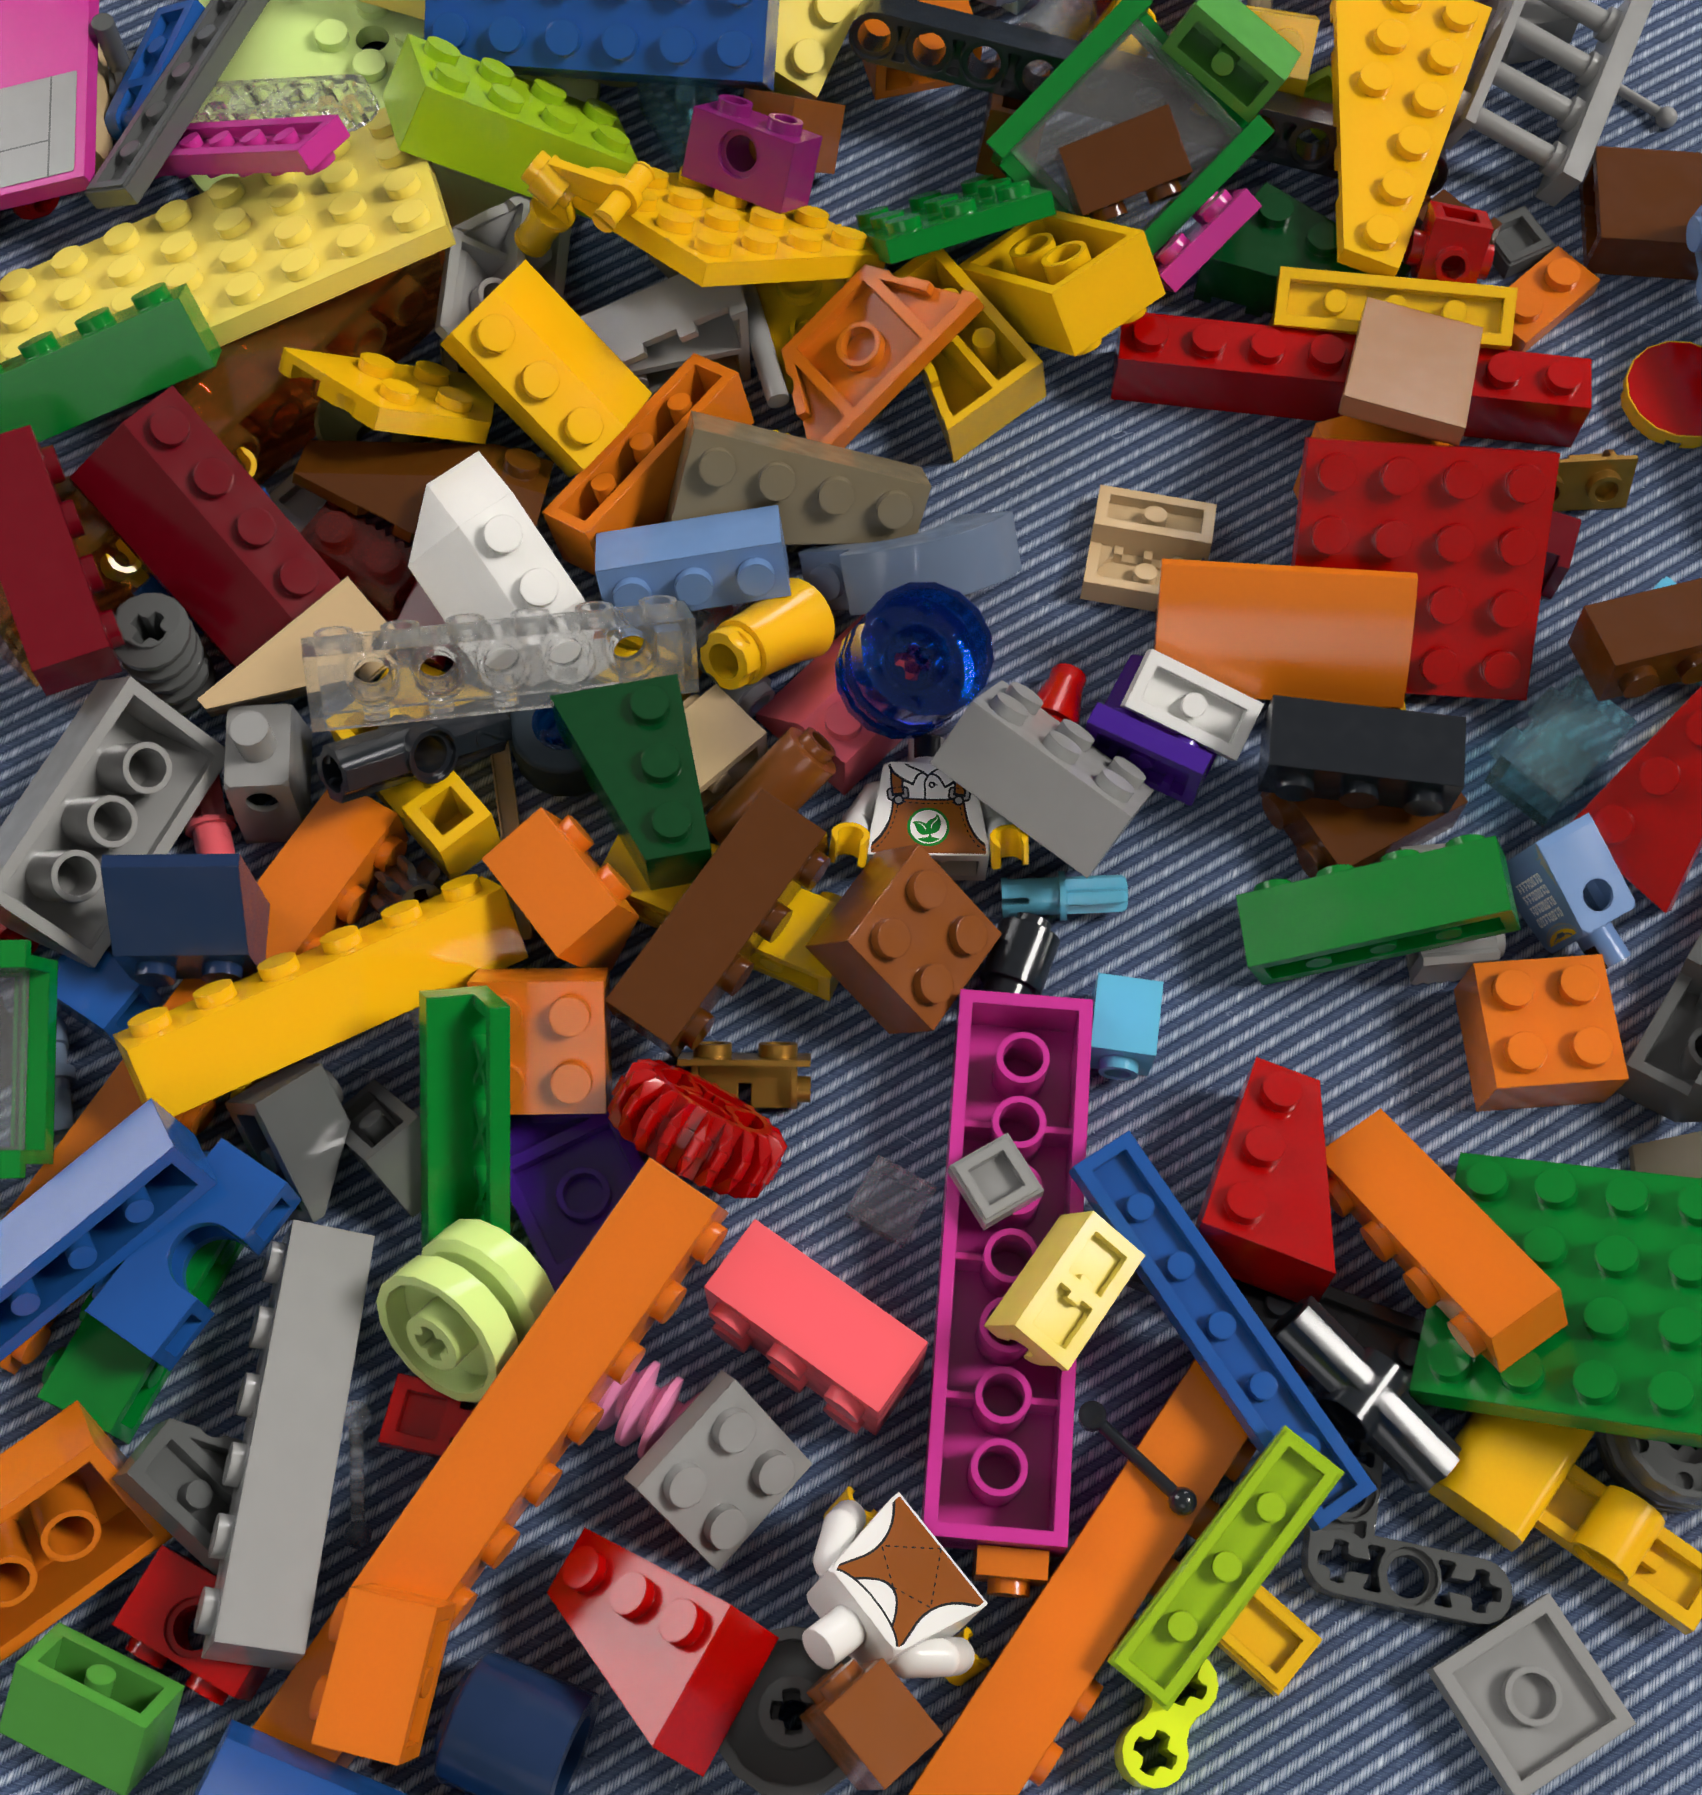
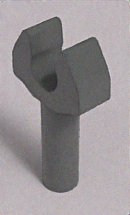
(113, 49)

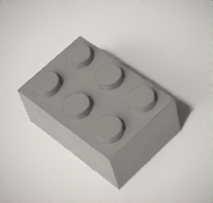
(1043, 775)

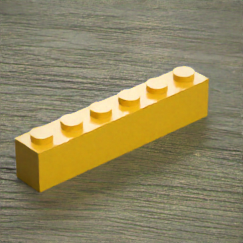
(319, 996)

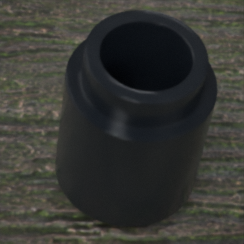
(1020, 956)

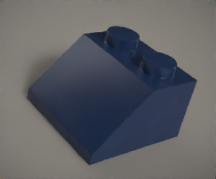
(184, 917)

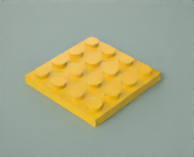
(733, 241)

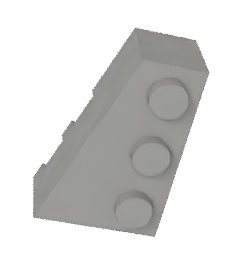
(670, 322)

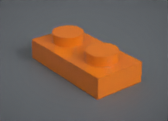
(1548, 296)

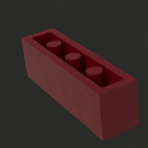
(46, 576)

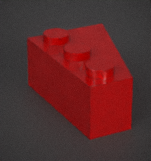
(662, 1645)

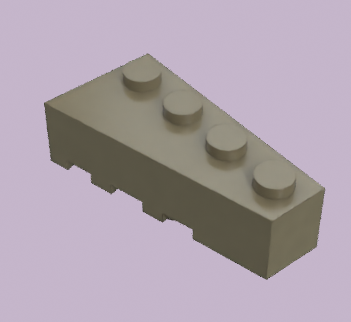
(820, 488)

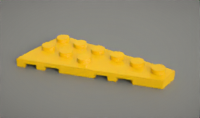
(1393, 102)

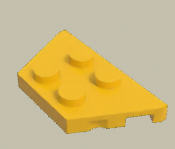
(396, 396)

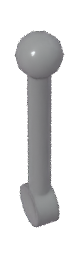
(1664, 116)

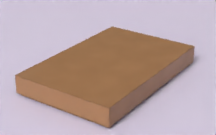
(1412, 371)

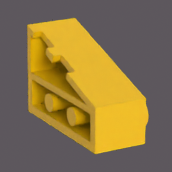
(984, 372)

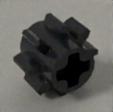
(406, 883)

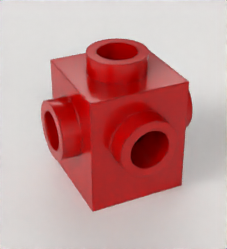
(1451, 245)

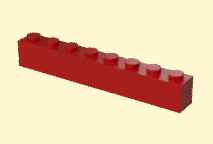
(1305, 371)

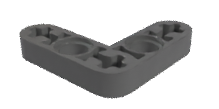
(1357, 1536)

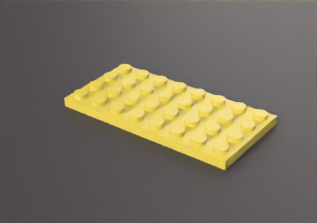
(247, 245)

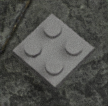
(718, 1470)
(1531, 1697)

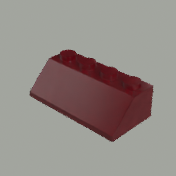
(203, 526)

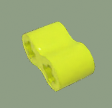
(1170, 1727)

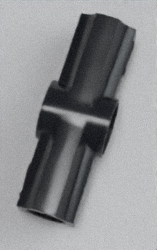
(390, 755)
(1365, 1395)

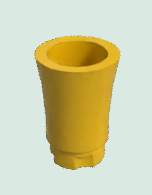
(769, 637)

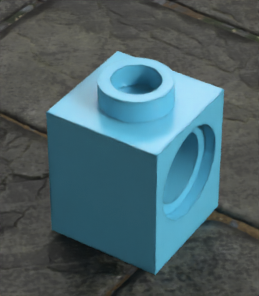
(1125, 1025)

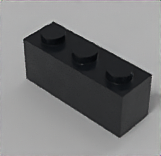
(1362, 755)

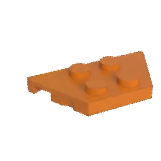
(869, 349)

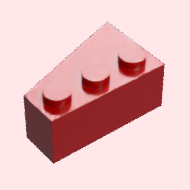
(1655, 808)
(1271, 1187)

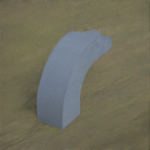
(960, 554)

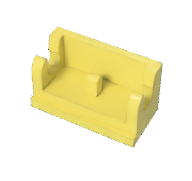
(1065, 1289)

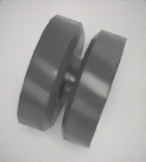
(759, 1744)

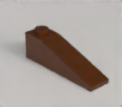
(393, 476)

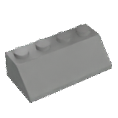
(111, 786)

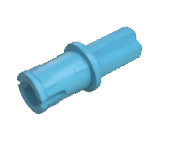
(1064, 895)

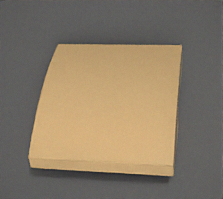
(1131, 538)

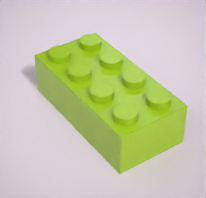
(492, 121)

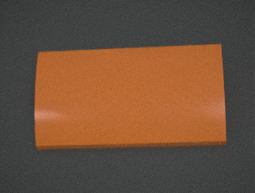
(1290, 629)

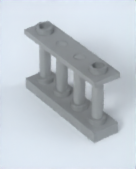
(1581, 116)

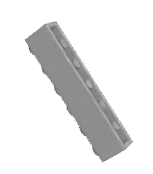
(288, 1449)

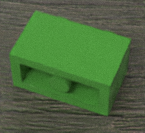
(1232, 53)
(91, 1708)

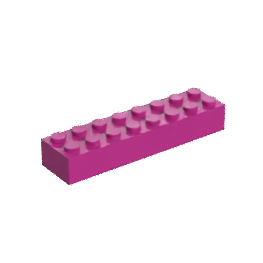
(994, 1419)

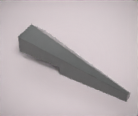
(1668, 1058)

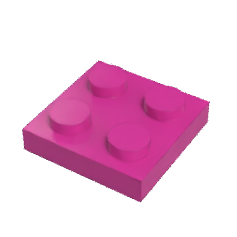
(1214, 225)

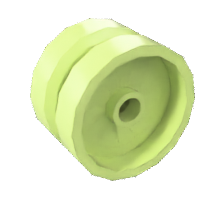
(463, 1307)

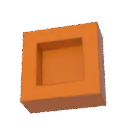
(1010, 1569)

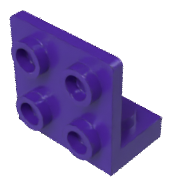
(1167, 759)

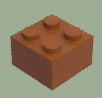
(904, 940)

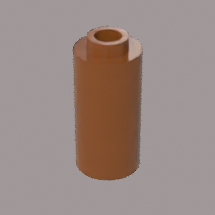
(788, 771)

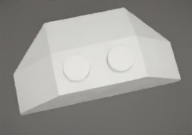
(486, 555)

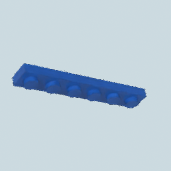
(1214, 1314)

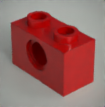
(159, 1621)

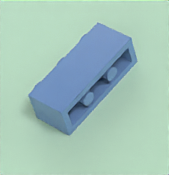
(696, 560)

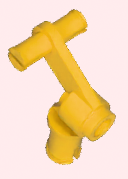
(558, 182)

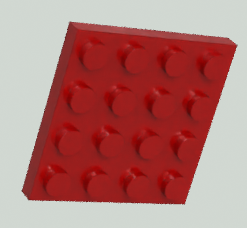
(1460, 520)

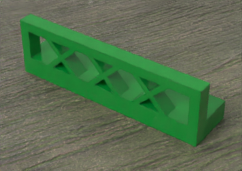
(464, 1108)

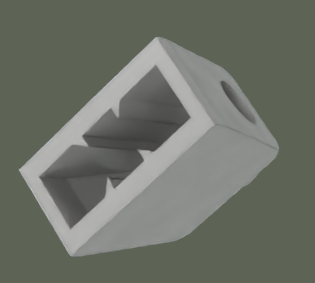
(271, 755)

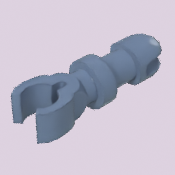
(64, 1079)

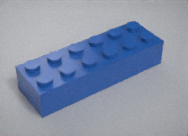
(618, 40)

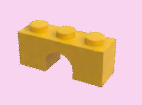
(440, 817)

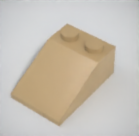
(277, 667)

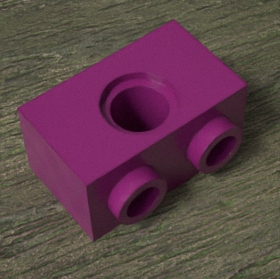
(721, 156)

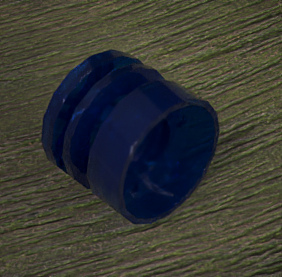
(941, 644)

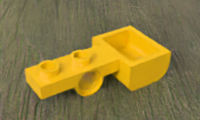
(1527, 1477)

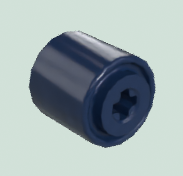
(513, 1730)

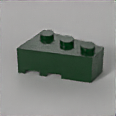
(1275, 236)
(643, 770)

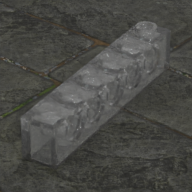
(471, 687)

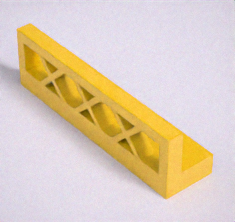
(1336, 300)

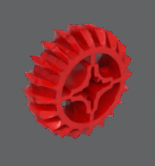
(696, 1129)

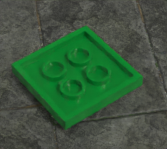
(950, 219)

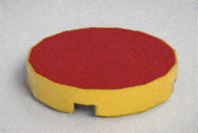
(1666, 393)

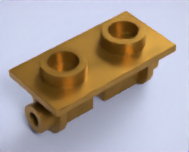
(1594, 481)
(770, 1071)

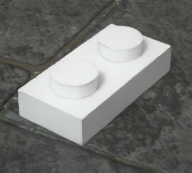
(1192, 704)

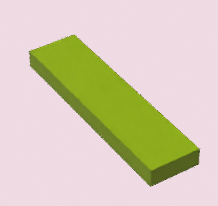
(1225, 1567)

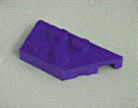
(567, 1182)

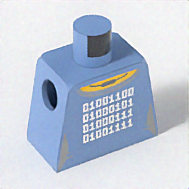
(1572, 891)

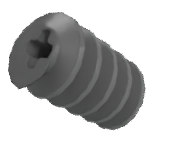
(164, 650)

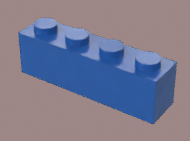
(95, 1217)

